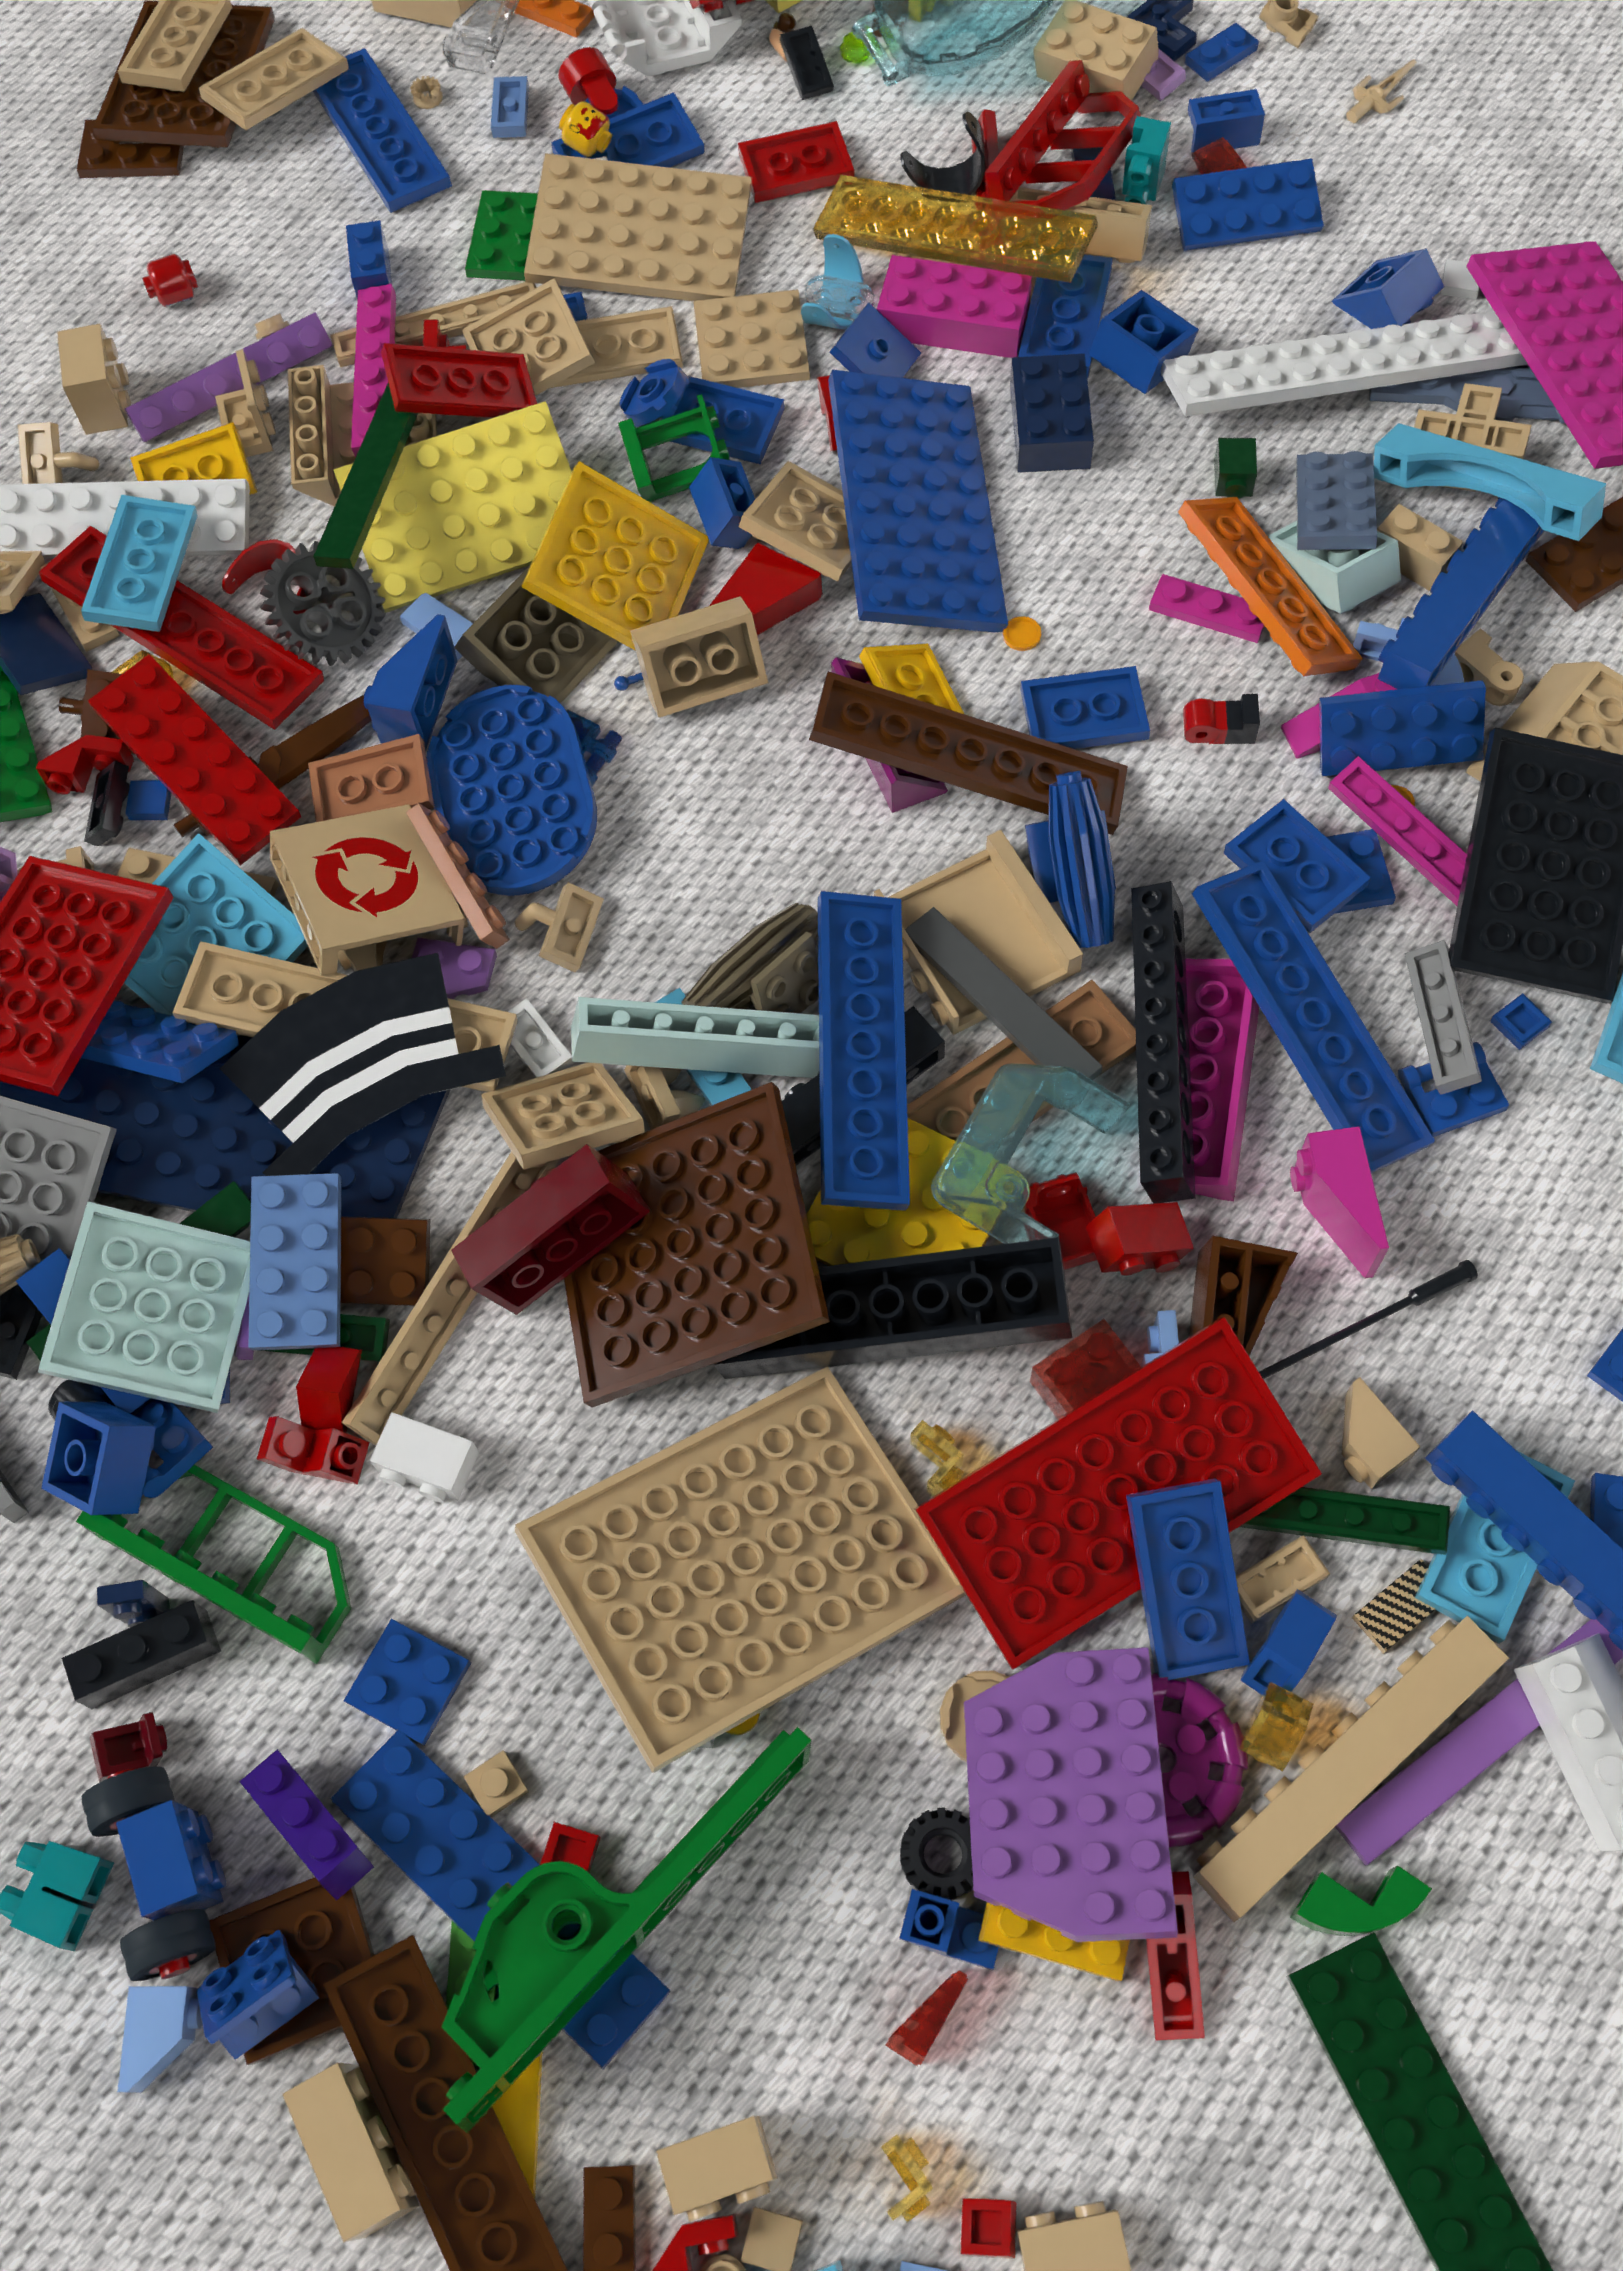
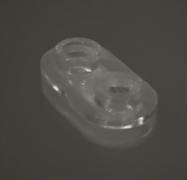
(840, 294)

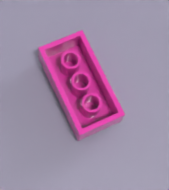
(956, 305)

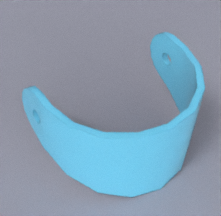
(842, 263)

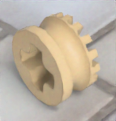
(427, 84)

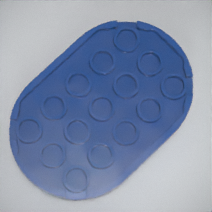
(513, 788)

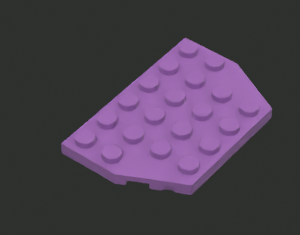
(1072, 1797)

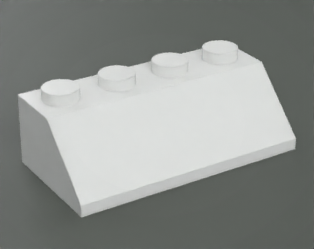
(1581, 1715)

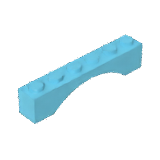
(1554, 498)

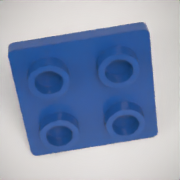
(254, 1995)

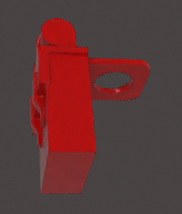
(1065, 1209)

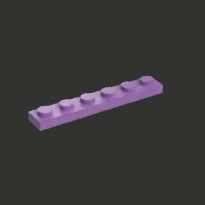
(198, 391)

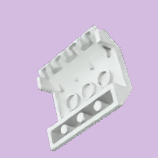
(664, 33)

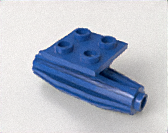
(1075, 861)

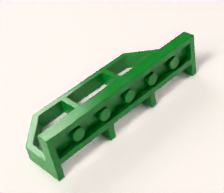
(221, 1589)

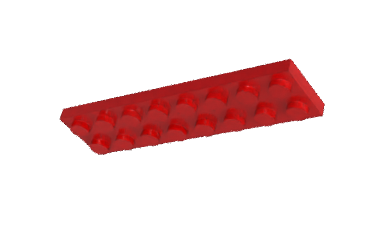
(202, 640)

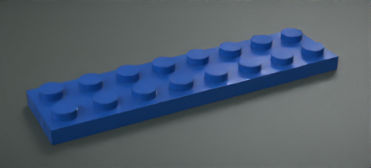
(1311, 1014)
(862, 1052)
(461, 1862)

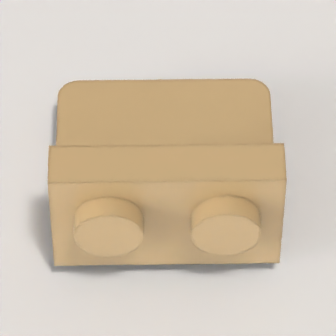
(247, 410)

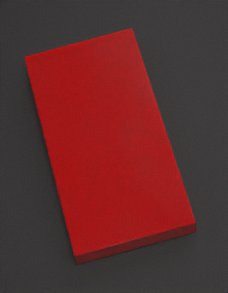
(456, 380)

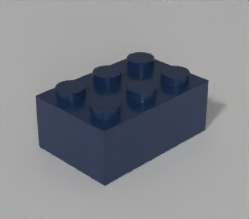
(1051, 413)

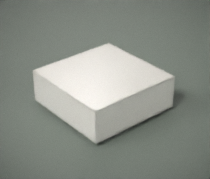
(1458, 280)

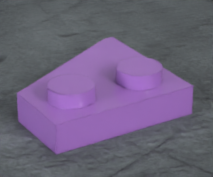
(464, 967)

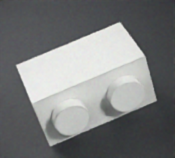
(424, 1458)

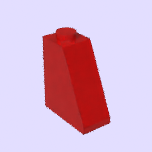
(772, 586)

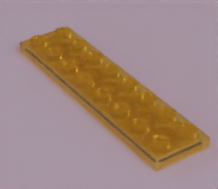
(957, 228)

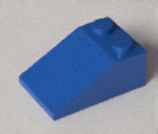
(413, 685)

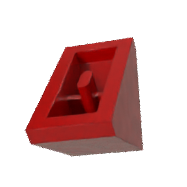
(328, 1387)

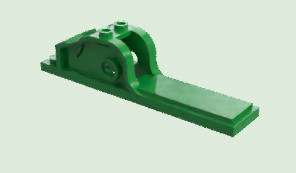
(552, 1979)

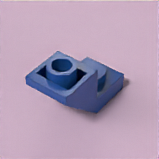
(1290, 1644)
(946, 1929)

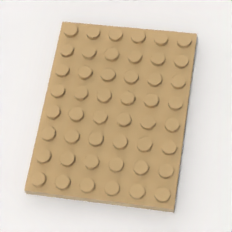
(738, 1566)

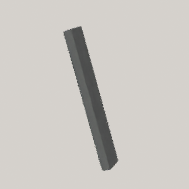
(998, 996)

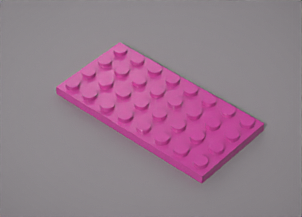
(1569, 327)

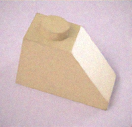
(1372, 1437)

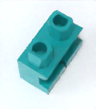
(1145, 160)
(47, 1914)

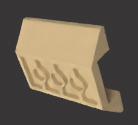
(323, 431)
(1571, 705)

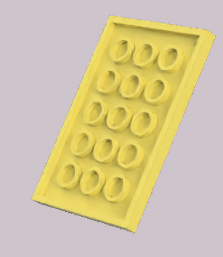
(466, 506)

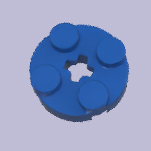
(655, 394)

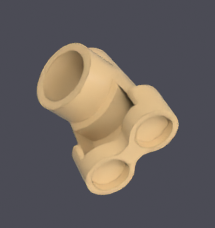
(1288, 20)

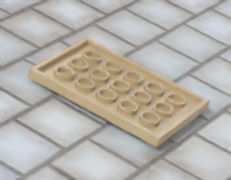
(638, 229)

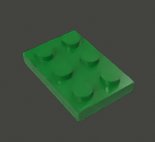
(501, 235)

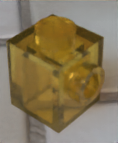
(1276, 1726)

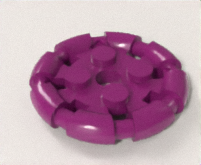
(1193, 1759)

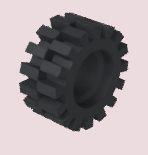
(912, 1858)

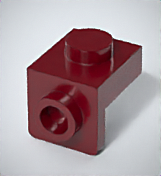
(128, 1746)

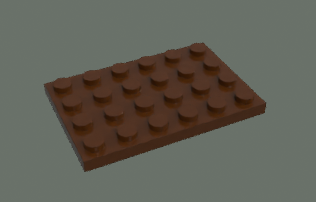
(183, 117)

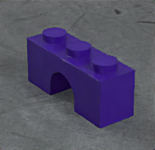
(306, 1825)

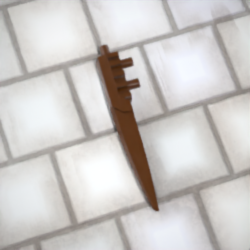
(292, 756)

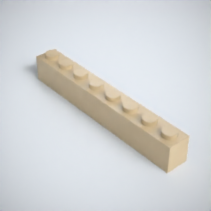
(1349, 1768)

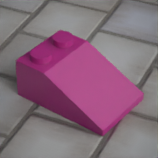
(1341, 1195)

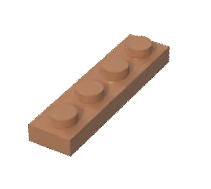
(465, 886)

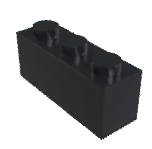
(141, 1655)

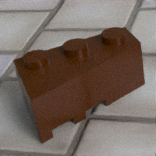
(1239, 1284)

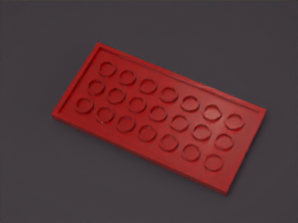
(1047, 1524)

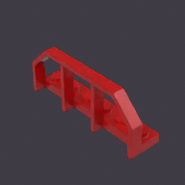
(1045, 129)

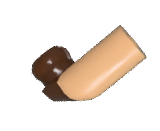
(785, 24)

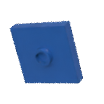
(874, 346)

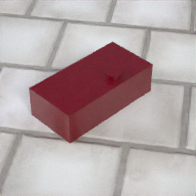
(550, 1230)

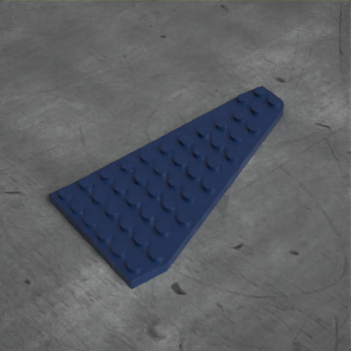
(200, 1135)

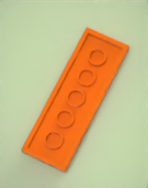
(1270, 586)

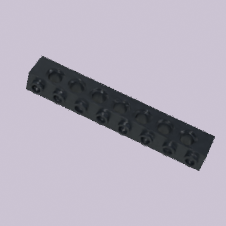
(1162, 1044)

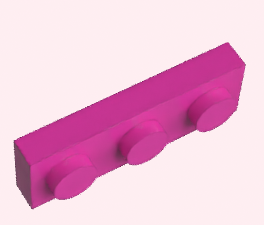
(1206, 608)

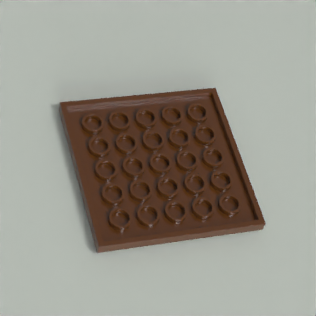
(713, 1262)

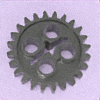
(338, 635)

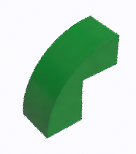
(1339, 1912)

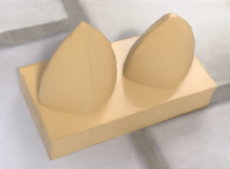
(655, 1097)

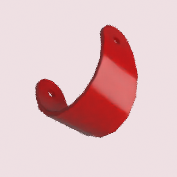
(254, 560)

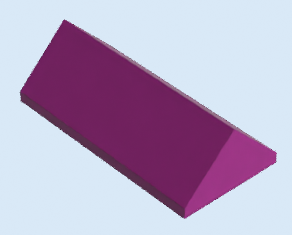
(897, 785)

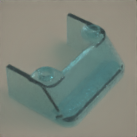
(975, 1172)

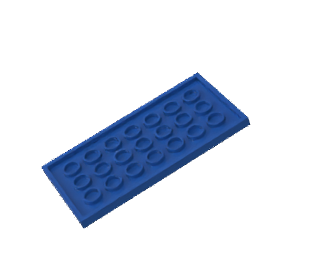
(916, 503)

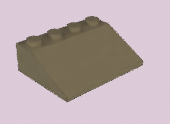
(533, 644)

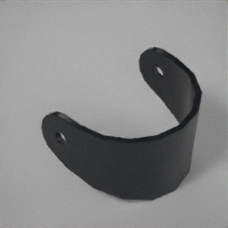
(961, 178)

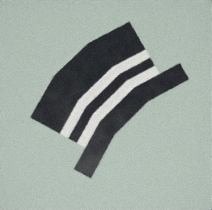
(355, 1057)

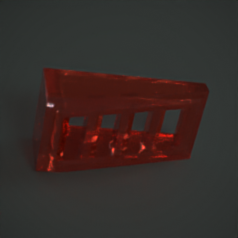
(921, 2028)

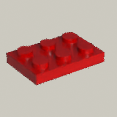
(795, 161)

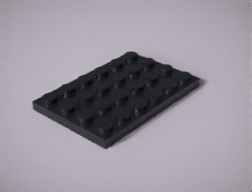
(1544, 869)

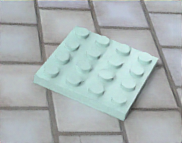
(149, 1308)

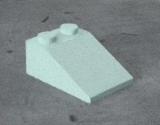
(1342, 576)

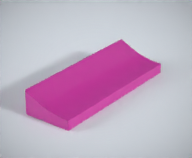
(1221, 1058)

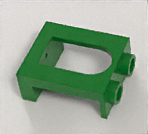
(636, 440)

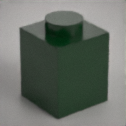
(1235, 467)

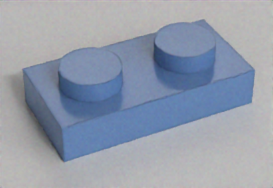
(510, 107)

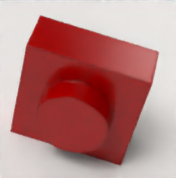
(571, 1846)
(988, 2228)

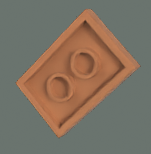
(371, 779)

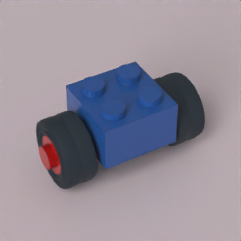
(167, 1868)

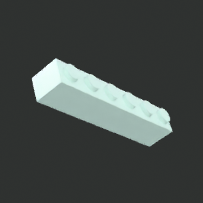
(695, 1037)

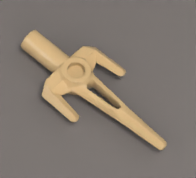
(1374, 96)

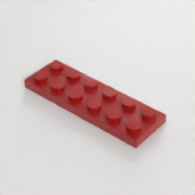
(194, 759)

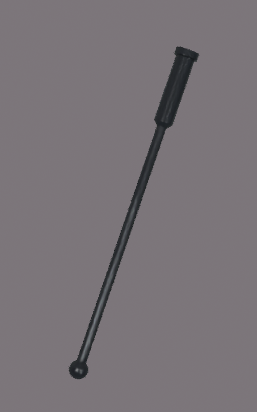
(1462, 1273)

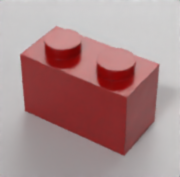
(1139, 1238)

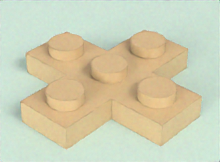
(1477, 424)

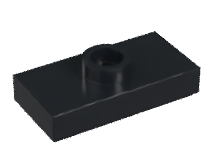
(806, 62)

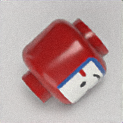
(170, 280)

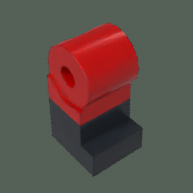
(1222, 721)

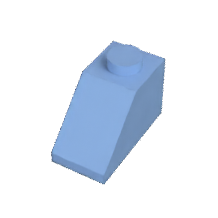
(156, 2031)

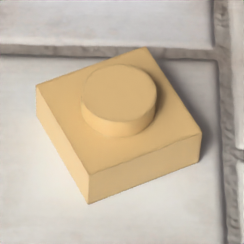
(496, 1784)

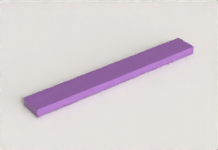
(1449, 1764)

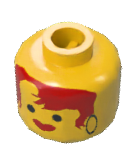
(585, 129)

